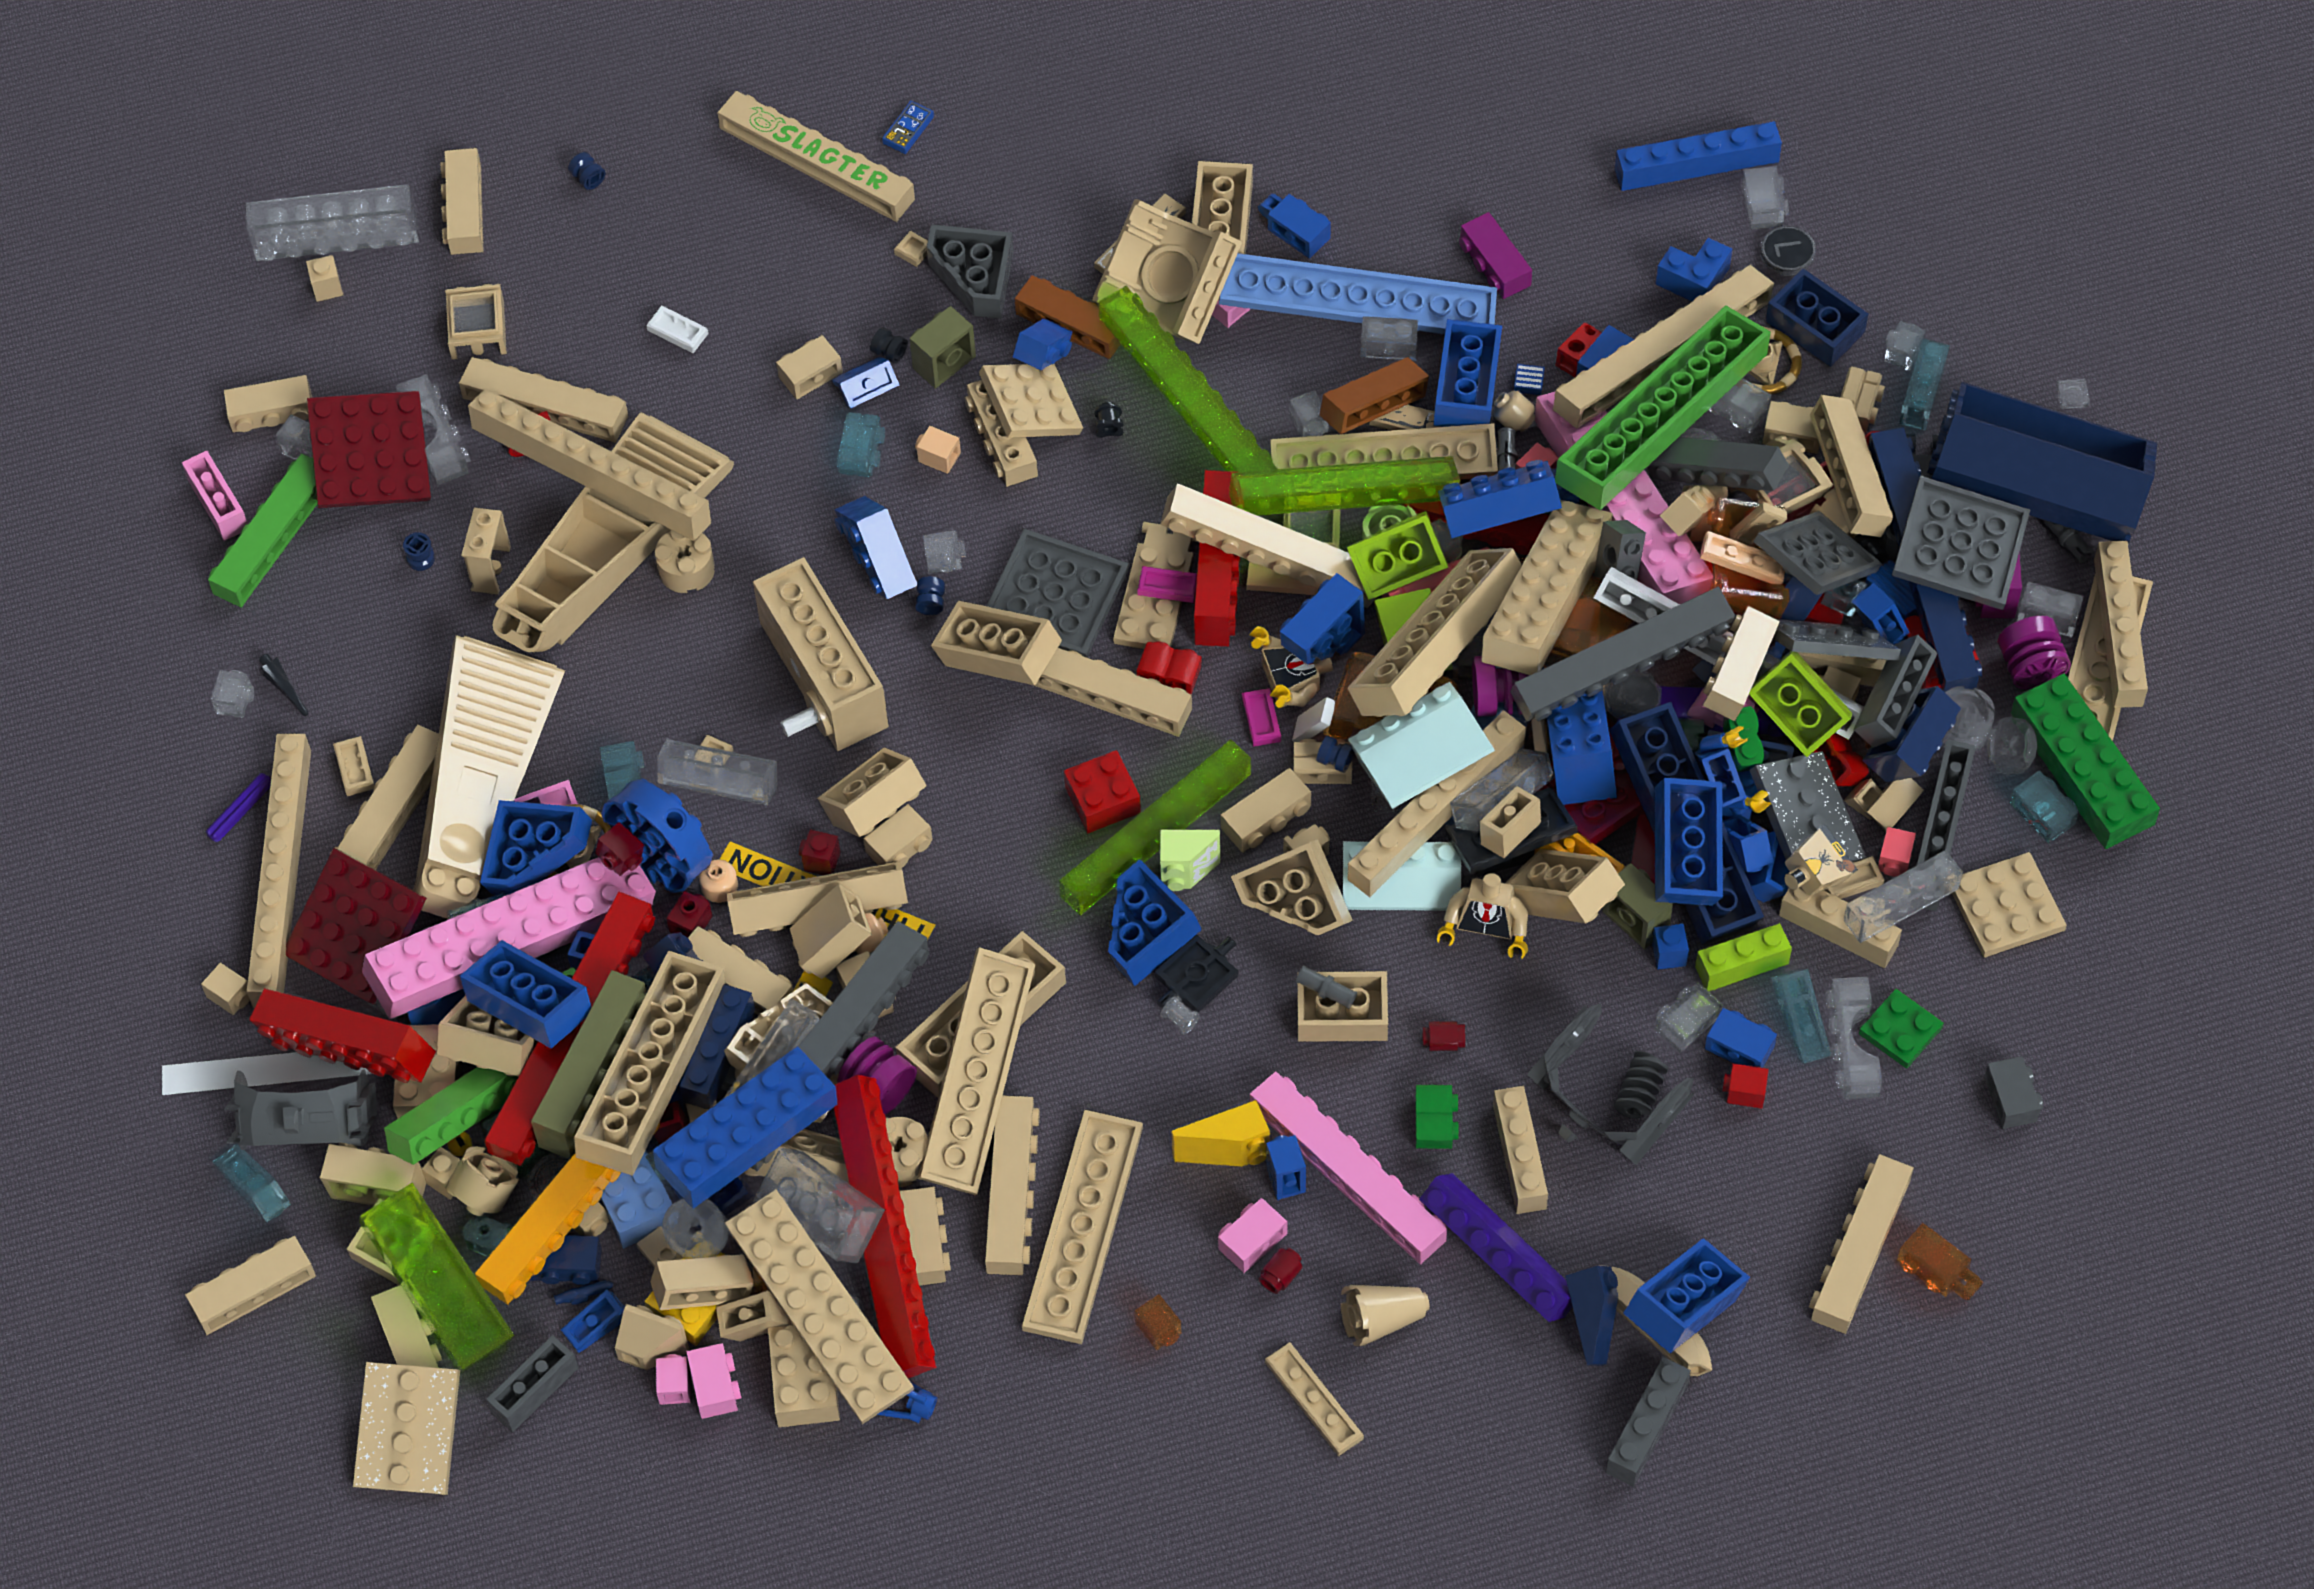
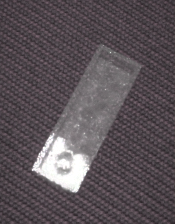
(332, 222)

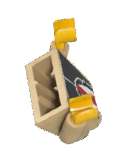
(1288, 676)
(1488, 909)

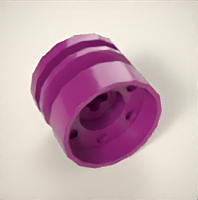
(2033, 651)
(1492, 687)
(892, 1073)

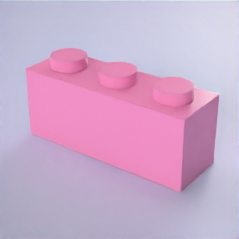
(215, 495)

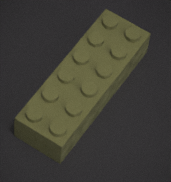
(587, 1064)

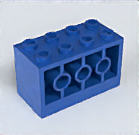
(1582, 751)

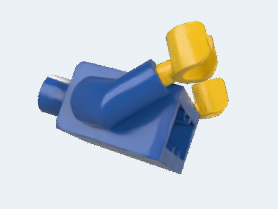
(1717, 765)

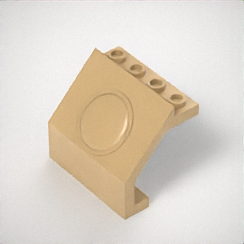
(1171, 267)

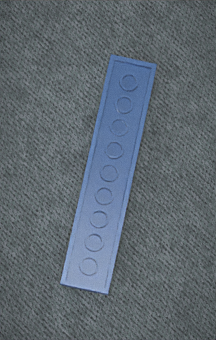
(1353, 293)

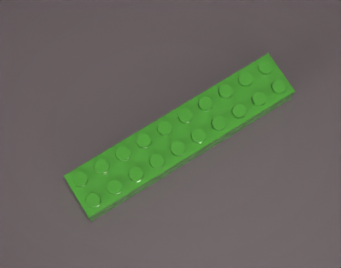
(1662, 407)

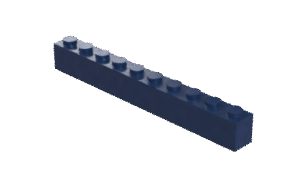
(1937, 610)

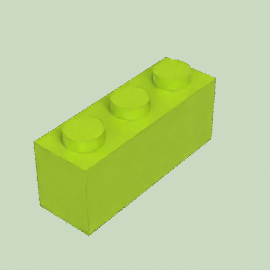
(1743, 957)

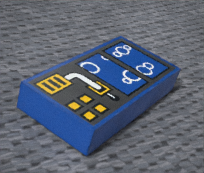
(908, 127)

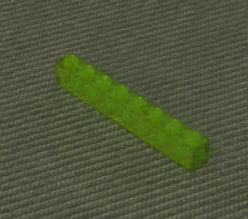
(1342, 485)
(1142, 835)

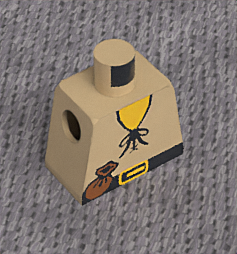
(1818, 863)

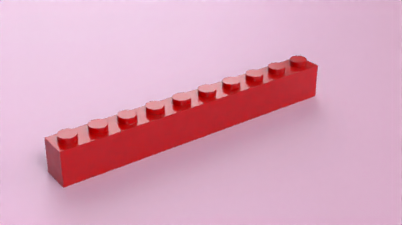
(611, 949)
(889, 1251)

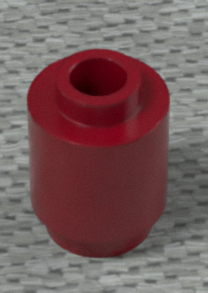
(1444, 1035)
(1280, 1270)

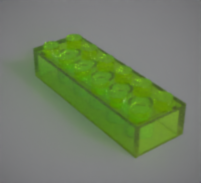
(436, 1278)

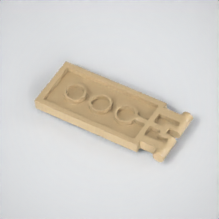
(1151, 618)

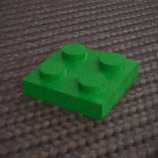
(1901, 1028)

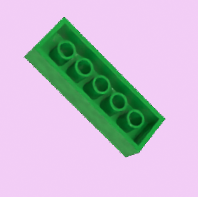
(2086, 762)

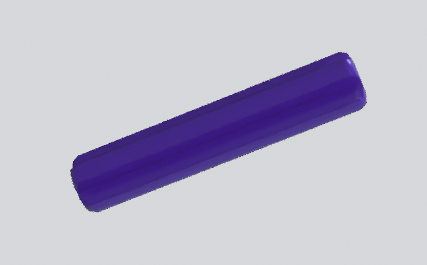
(239, 807)

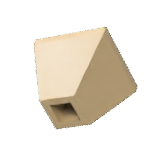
(648, 1337)

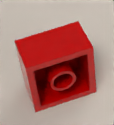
(1102, 791)

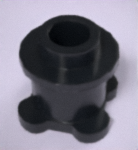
(1108, 420)

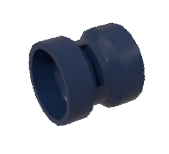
(585, 169)
(418, 551)
(930, 595)
(1338, 755)

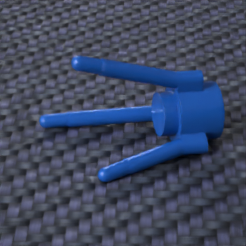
(920, 1402)

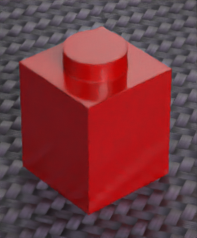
(1746, 1085)

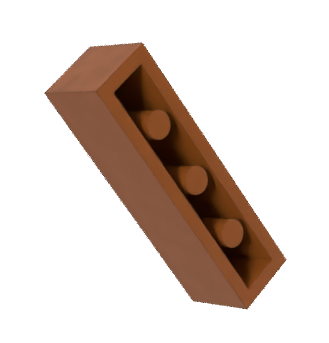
(1043, 300)
(1374, 395)

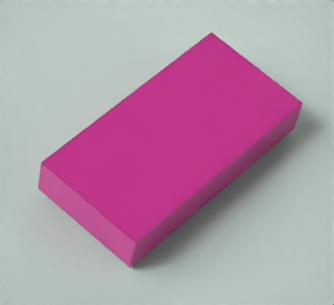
(1167, 584)
(1261, 717)

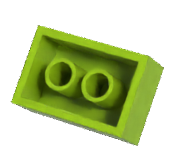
(1800, 703)

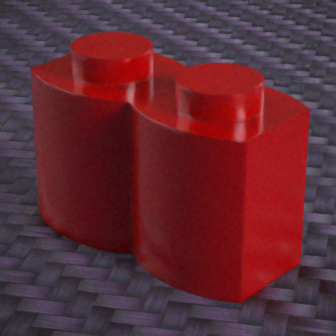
(1170, 666)
(1844, 763)

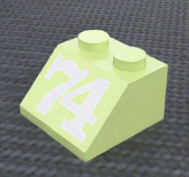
(1188, 856)

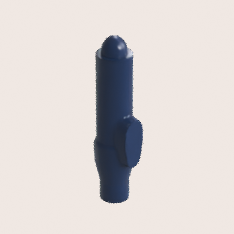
(581, 1294)

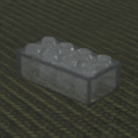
(827, 1207)

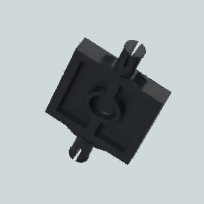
(1197, 972)

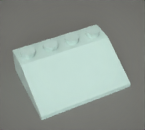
(1422, 747)

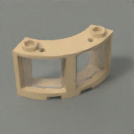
(1801, 483)

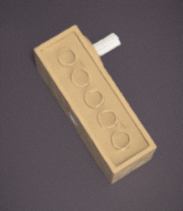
(821, 656)

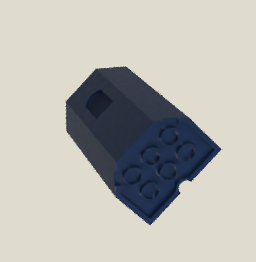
(2044, 462)

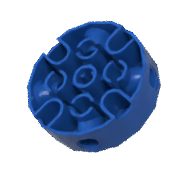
(671, 837)

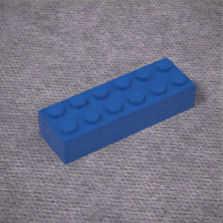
(745, 1127)

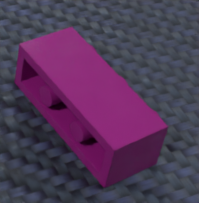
(1495, 255)

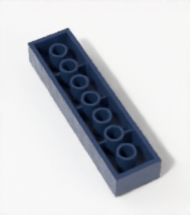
(1656, 749)

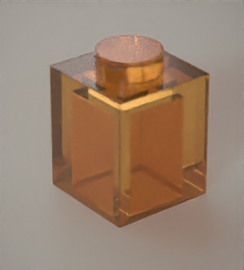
(1158, 1322)

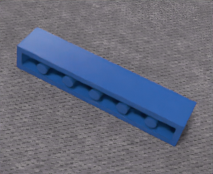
(1698, 156)

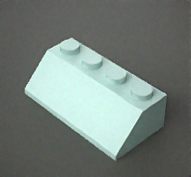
(1419, 884)

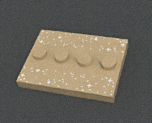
(406, 1428)

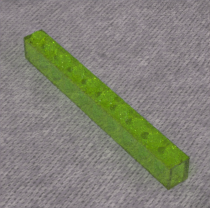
(1182, 383)

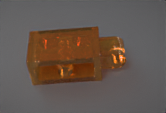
(1938, 1263)

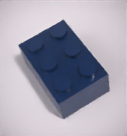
(1817, 317)
(1918, 739)

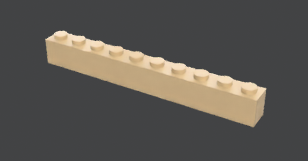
(1632, 363)
(590, 464)
(279, 865)

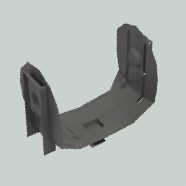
(303, 1116)
(1634, 1143)

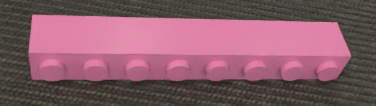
(1349, 1168)

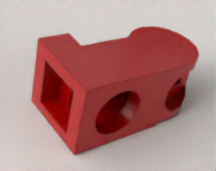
(1575, 347)

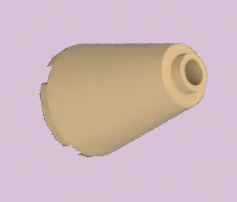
(1380, 1310)

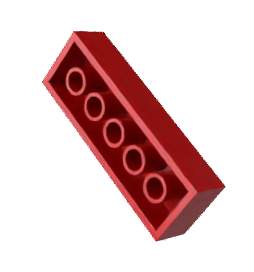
(1216, 578)
(342, 1036)

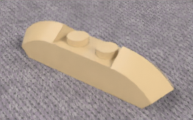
(1691, 1354)

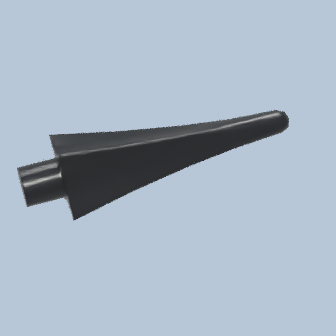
(276, 675)

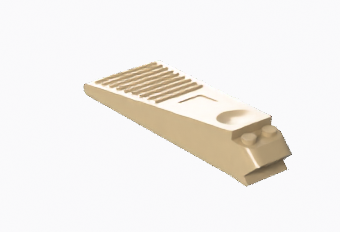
(600, 540)
(484, 745)

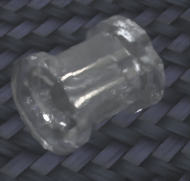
(1180, 1015)

